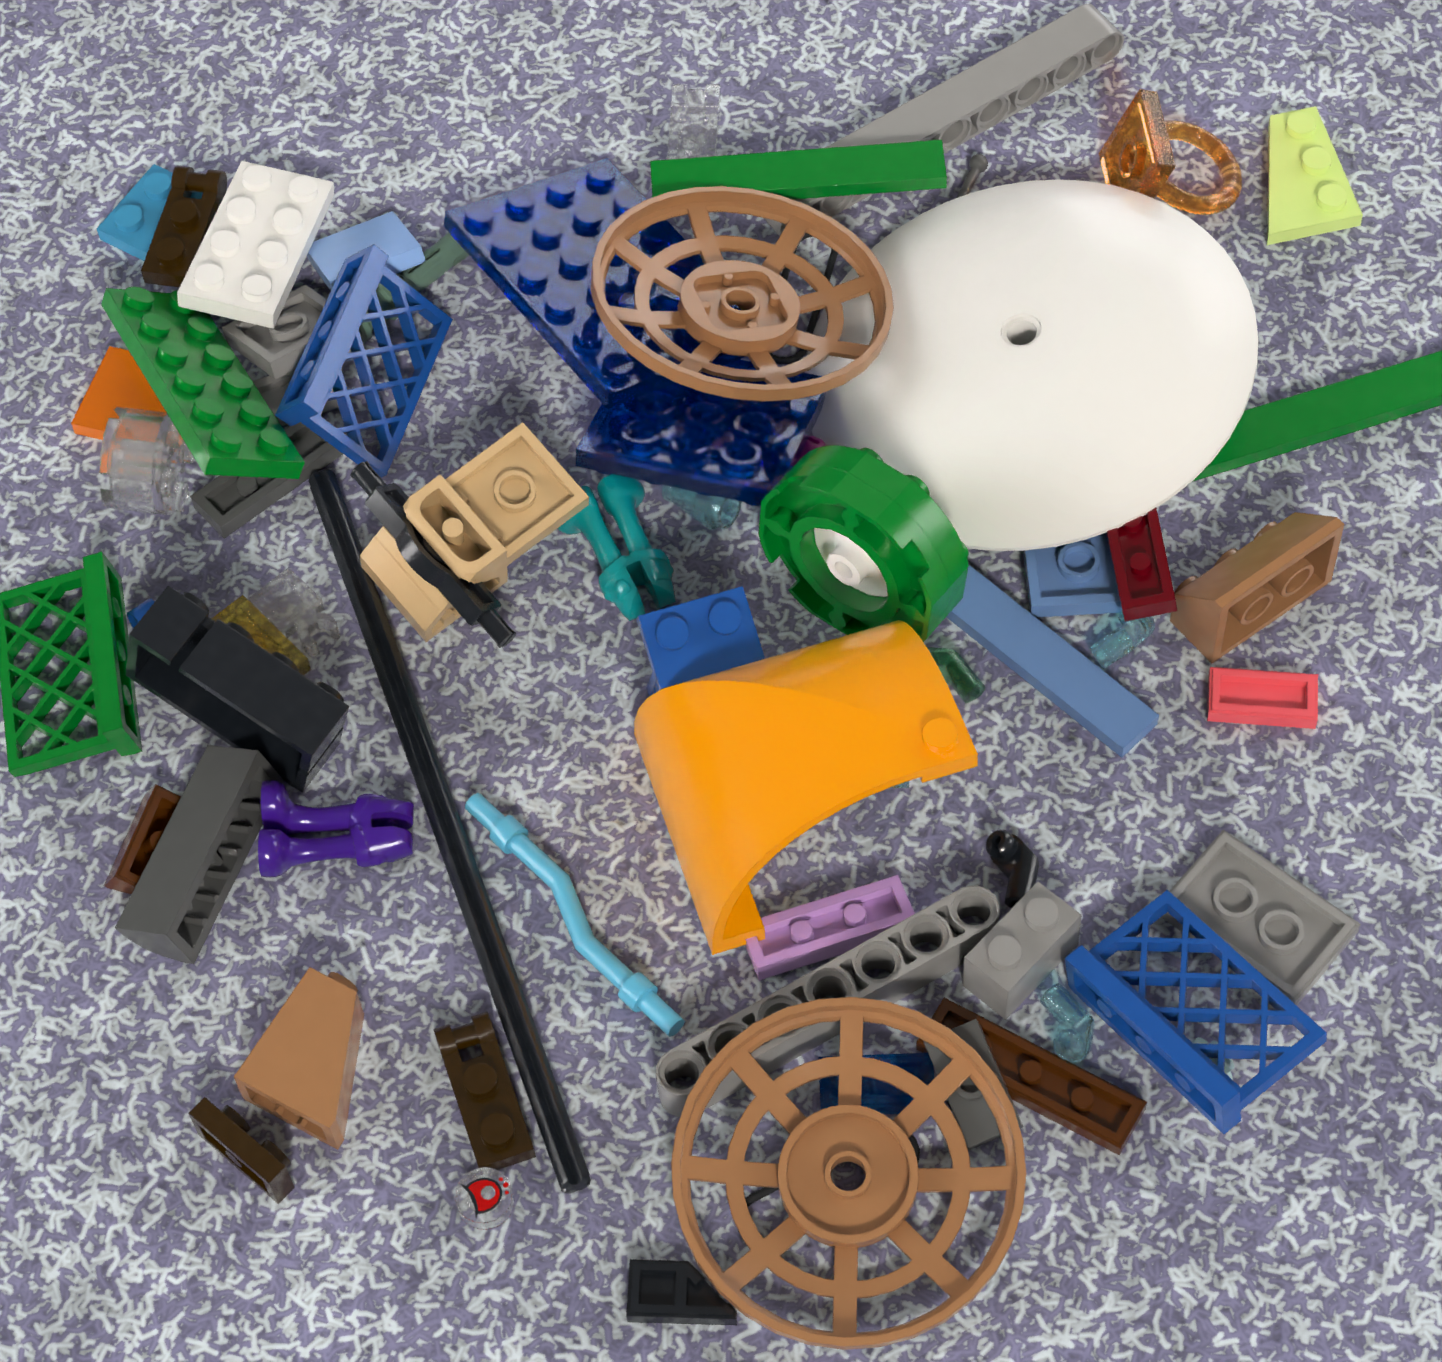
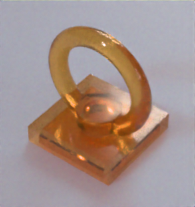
(1142, 158)

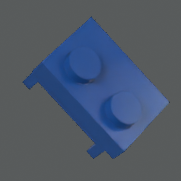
(699, 638)

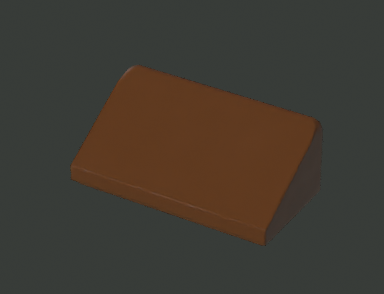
(142, 838)

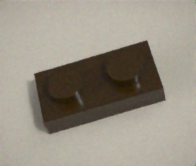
(228, 1135)

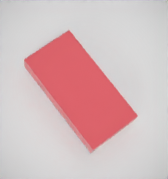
(1262, 697)

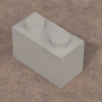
(1021, 950)

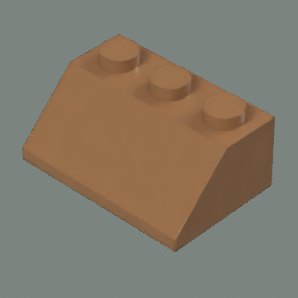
(1257, 582)

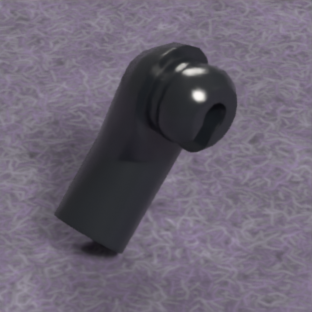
(1015, 862)

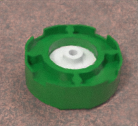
(863, 542)

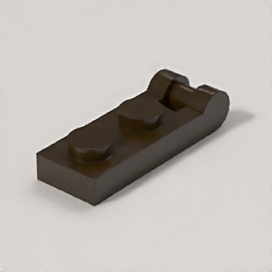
(183, 225)
(485, 1095)

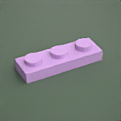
(827, 926)

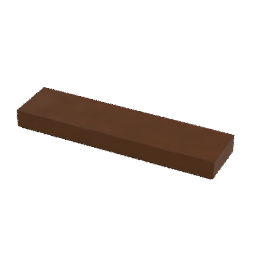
(1053, 1084)

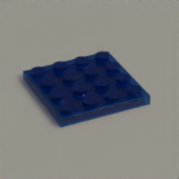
(702, 439)

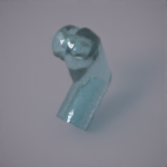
(1075, 1024)

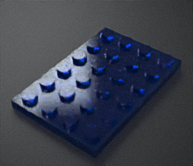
(541, 253)

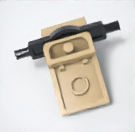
(458, 534)

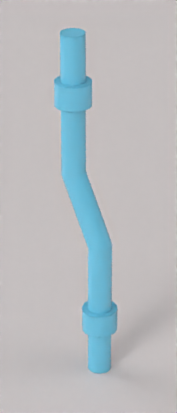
(633, 988)

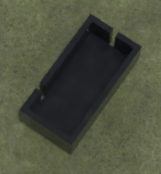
(235, 686)

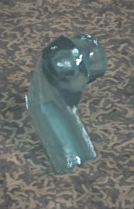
(1122, 640)

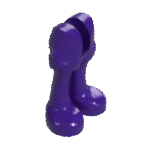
(374, 824)

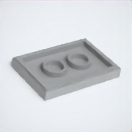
(1264, 915)

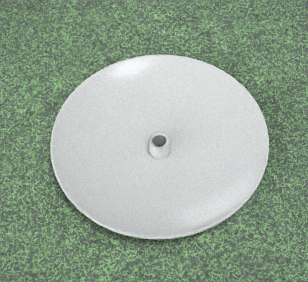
(1048, 360)

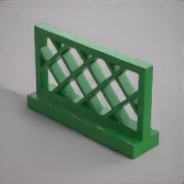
(106, 649)

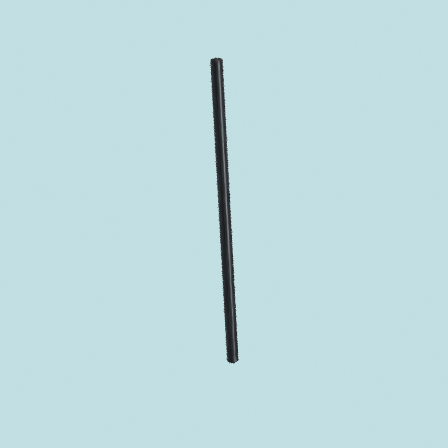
(452, 840)

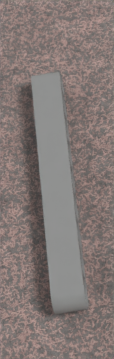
(988, 91)

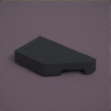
(674, 1295)

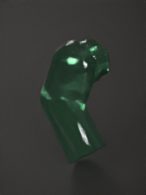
(958, 673)

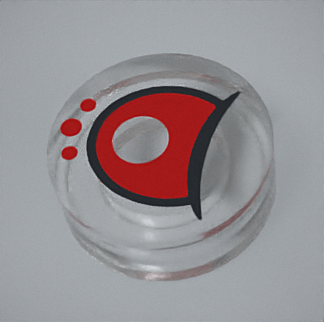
(484, 1198)

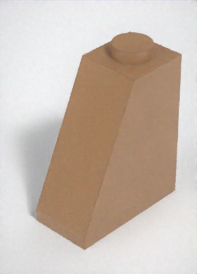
(308, 1058)

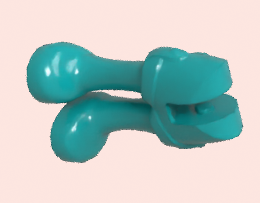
(643, 564)

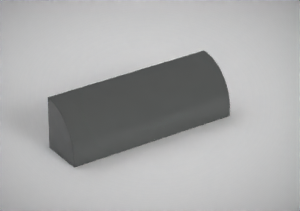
(198, 854)

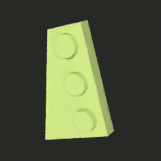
(1305, 180)

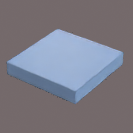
(384, 231)

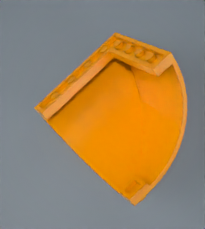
(784, 744)

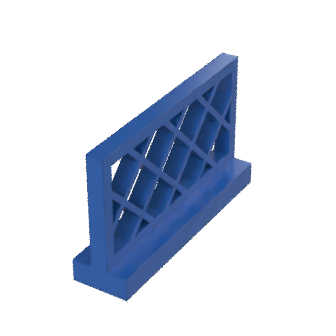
(329, 347)
(1163, 1045)

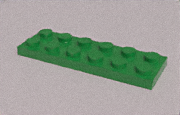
(202, 386)

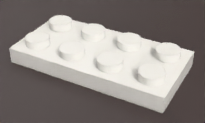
(256, 244)

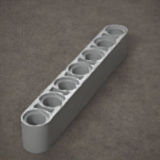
(840, 977)

